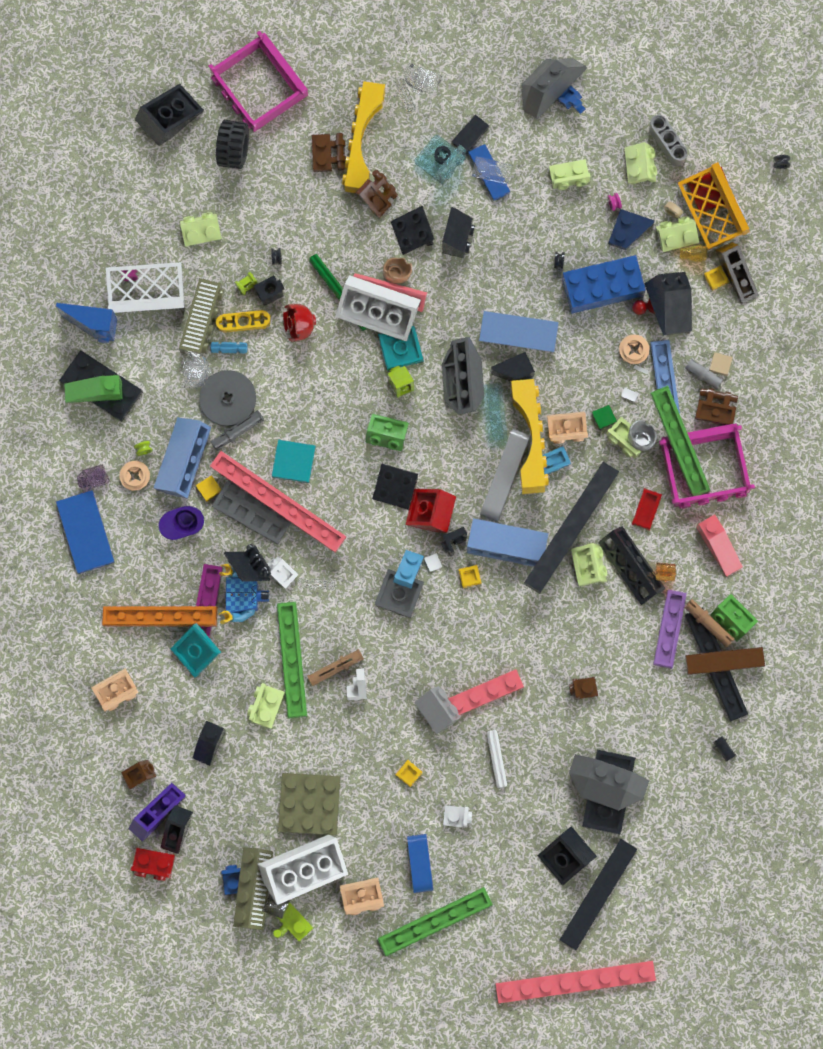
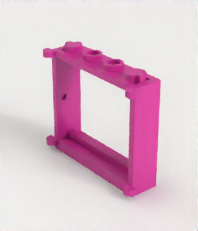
(285, 70)
(706, 436)

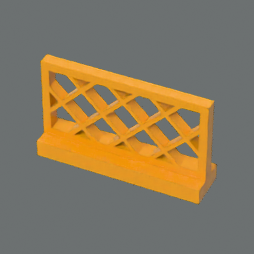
(728, 198)

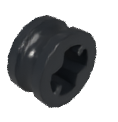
(444, 149)
(781, 161)
(276, 256)
(559, 259)

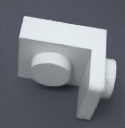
(282, 572)
(358, 690)
(457, 816)

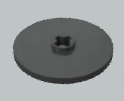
(234, 385)

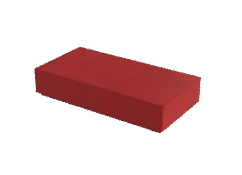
(646, 509)

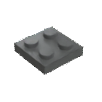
(398, 597)

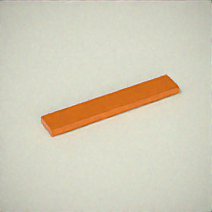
(159, 616)

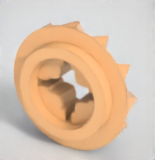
(634, 340)
(134, 466)

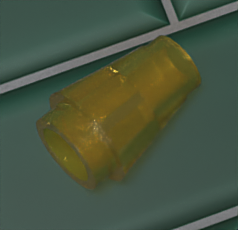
(694, 253)

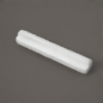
(496, 757)

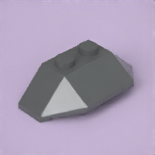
(548, 84)
(463, 376)
(607, 783)

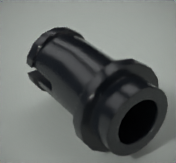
(724, 748)

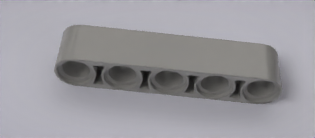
(505, 475)

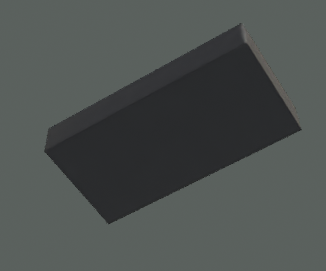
(470, 133)

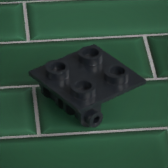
(413, 230)
(395, 486)
(249, 564)

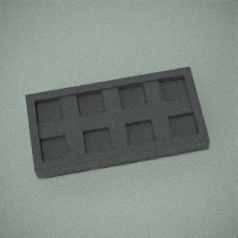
(250, 512)

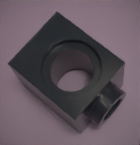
(267, 298)

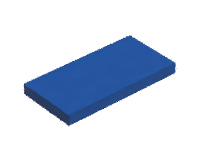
(85, 532)

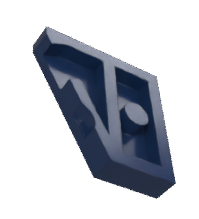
(628, 229)

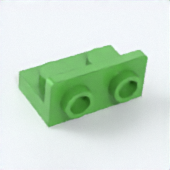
(386, 432)
(733, 617)

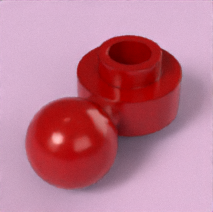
(639, 307)

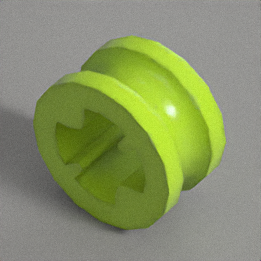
(143, 448)

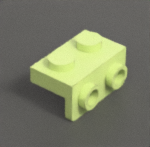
(640, 163)
(200, 229)
(677, 234)
(619, 436)

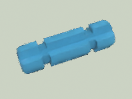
(229, 347)

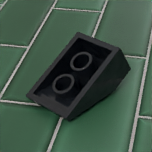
(168, 114)
(671, 302)

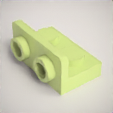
(569, 174)
(589, 564)
(265, 706)

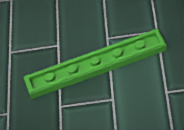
(680, 441)
(292, 660)
(435, 921)

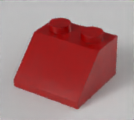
(431, 510)

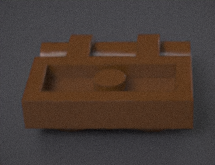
(322, 152)
(373, 197)
(715, 412)

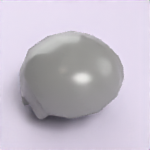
(642, 435)

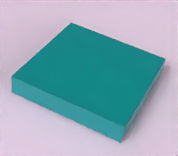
(400, 352)
(293, 461)
(195, 650)

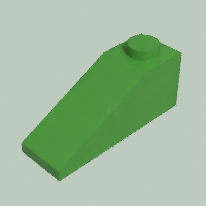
(94, 389)

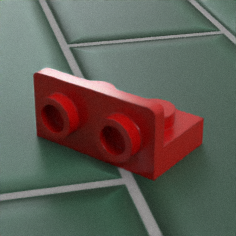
(153, 863)

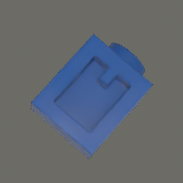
(231, 879)

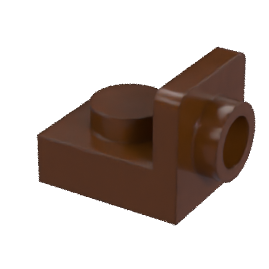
(583, 688)
(138, 774)

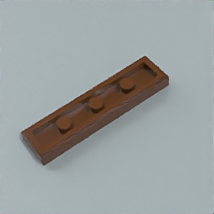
(725, 661)

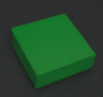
(604, 417)

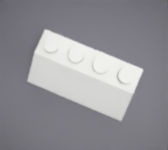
(377, 308)
(303, 869)

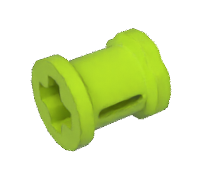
(246, 283)

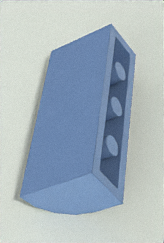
(519, 331)
(182, 457)
(506, 542)

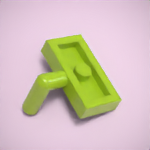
(294, 923)

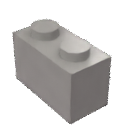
(437, 709)

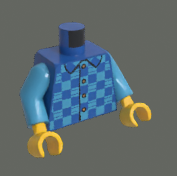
(241, 597)

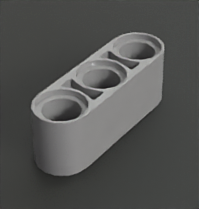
(668, 149)

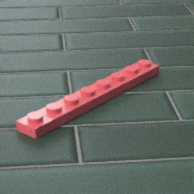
(278, 501)
(575, 982)

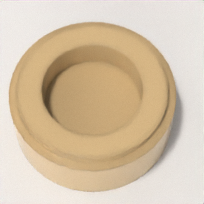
(673, 210)

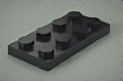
(86, 367)
(600, 816)

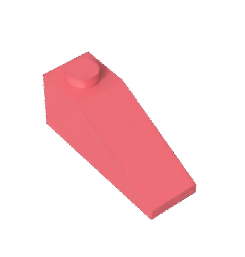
(719, 545)

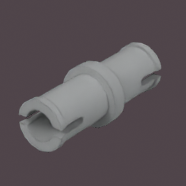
(704, 373)

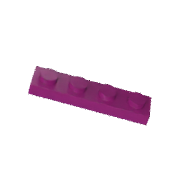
(209, 589)

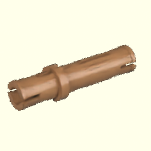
(709, 623)
(356, 657)

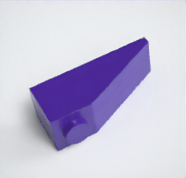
(156, 812)

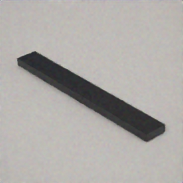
(571, 528)

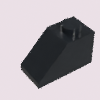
(514, 369)
(208, 743)
(176, 829)

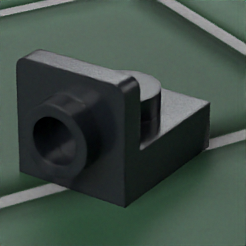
(455, 537)

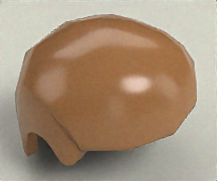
(397, 270)

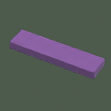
(669, 629)

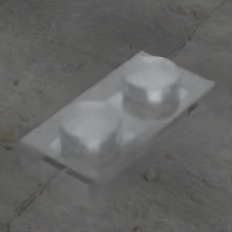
(492, 170)

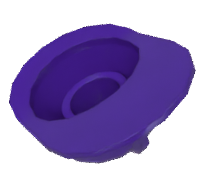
(181, 522)

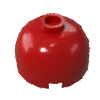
(299, 321)

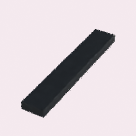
(722, 680)
(598, 894)

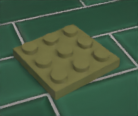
(309, 804)

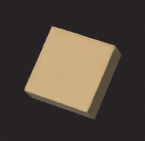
(720, 364)

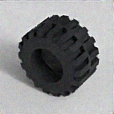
(232, 144)

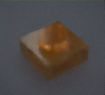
(665, 572)

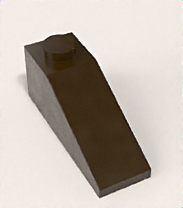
(737, 271)

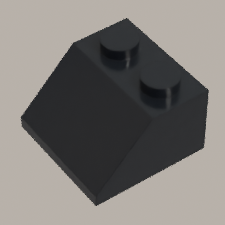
(457, 234)
(567, 855)

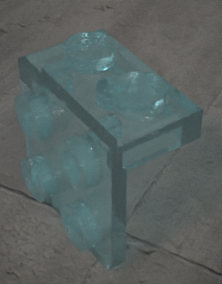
(427, 162)

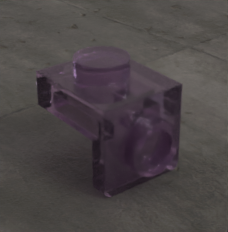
(92, 478)

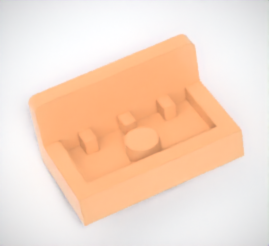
(567, 427)
(115, 690)
(362, 896)

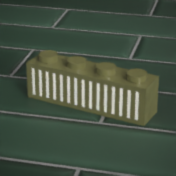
(201, 317)
(251, 890)

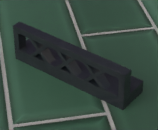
(634, 562)

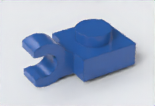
(570, 98)

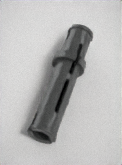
(234, 432)

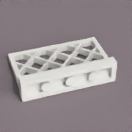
(145, 304)

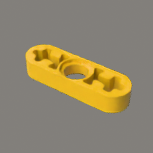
(237, 316)

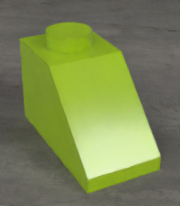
(401, 381)

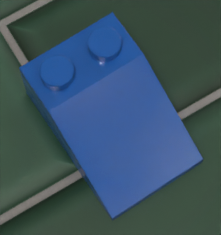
(95, 321)

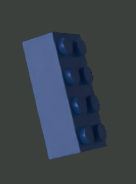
(603, 284)

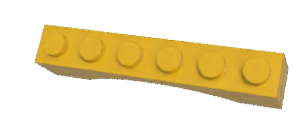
(370, 103)
(524, 400)

